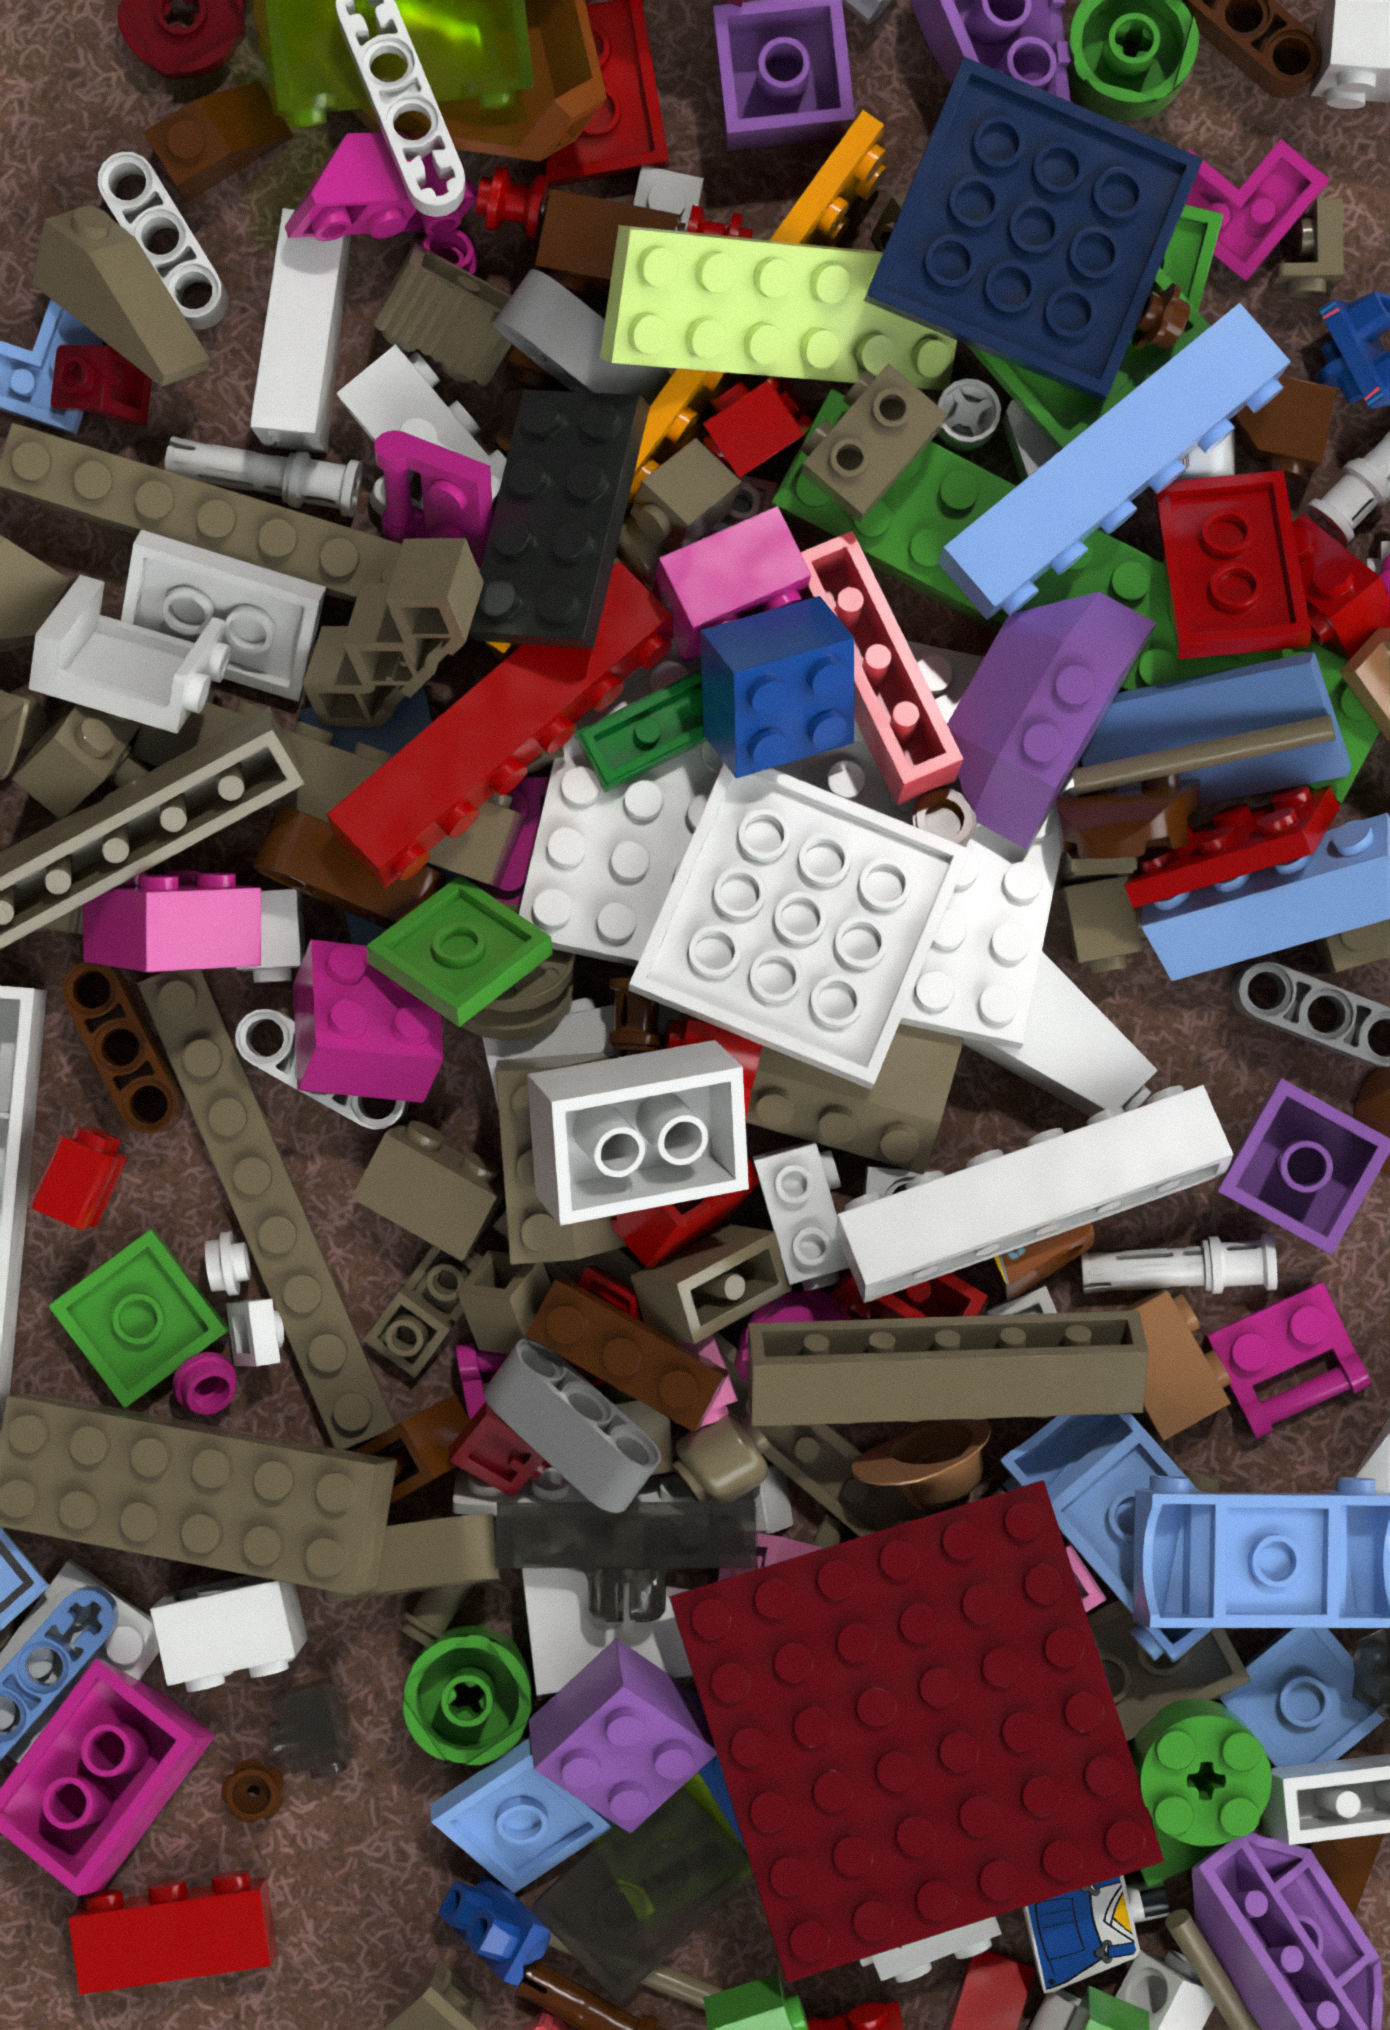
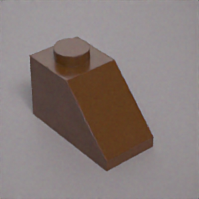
(216, 137)
(1289, 429)
(420, 1446)

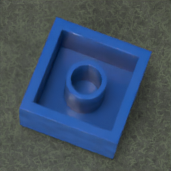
(777, 686)

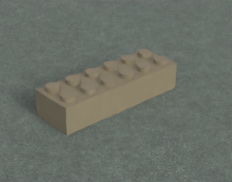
(194, 1492)

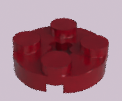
(178, 50)

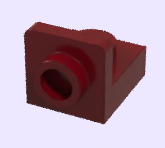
(100, 383)
(496, 1453)

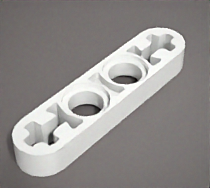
(406, 94)

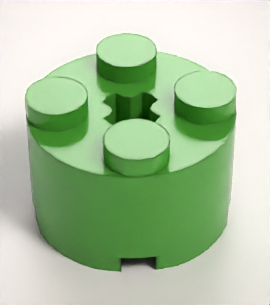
(1125, 85)
(461, 1730)
(1227, 1798)

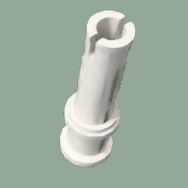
(293, 478)
(1355, 494)
(1209, 1265)

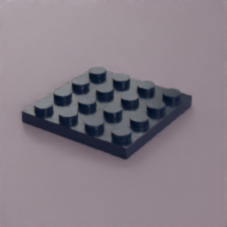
(1033, 229)

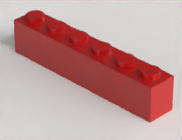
(495, 733)

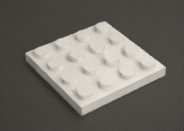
(799, 921)

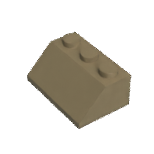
(887, 1124)
(531, 1229)

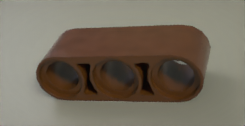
(1254, 50)
(310, 859)
(97, 1029)

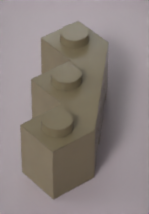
(395, 634)

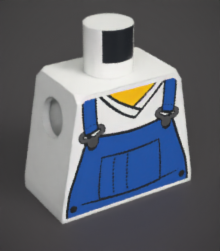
(1090, 1929)

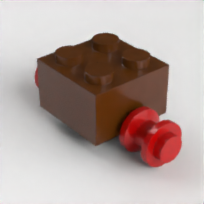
(580, 229)

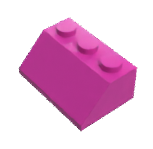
(99, 1776)

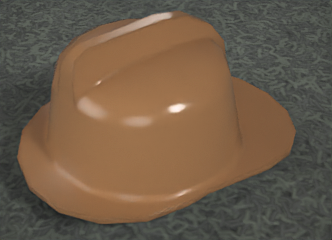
(928, 1461)

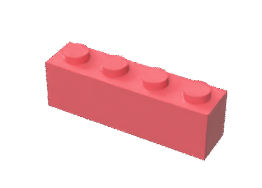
(890, 691)

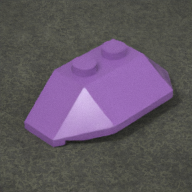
(1040, 706)
(1286, 1937)

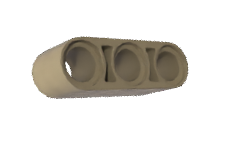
(433, 1556)

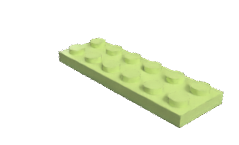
(759, 311)

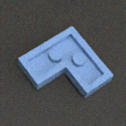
(28, 374)

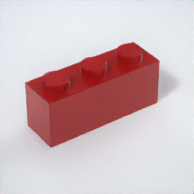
(172, 1932)

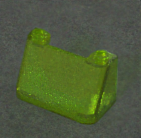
(462, 45)

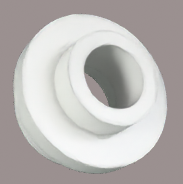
(227, 1263)

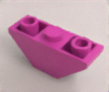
(363, 194)

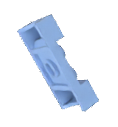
(1091, 1480)
(1261, 1557)

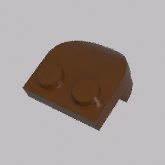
(1127, 817)

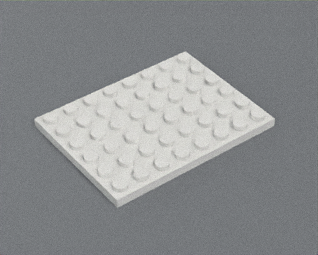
(613, 855)

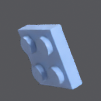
(1302, 1698)
(516, 1819)

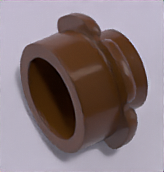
(250, 1808)

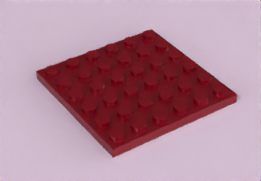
(915, 1730)

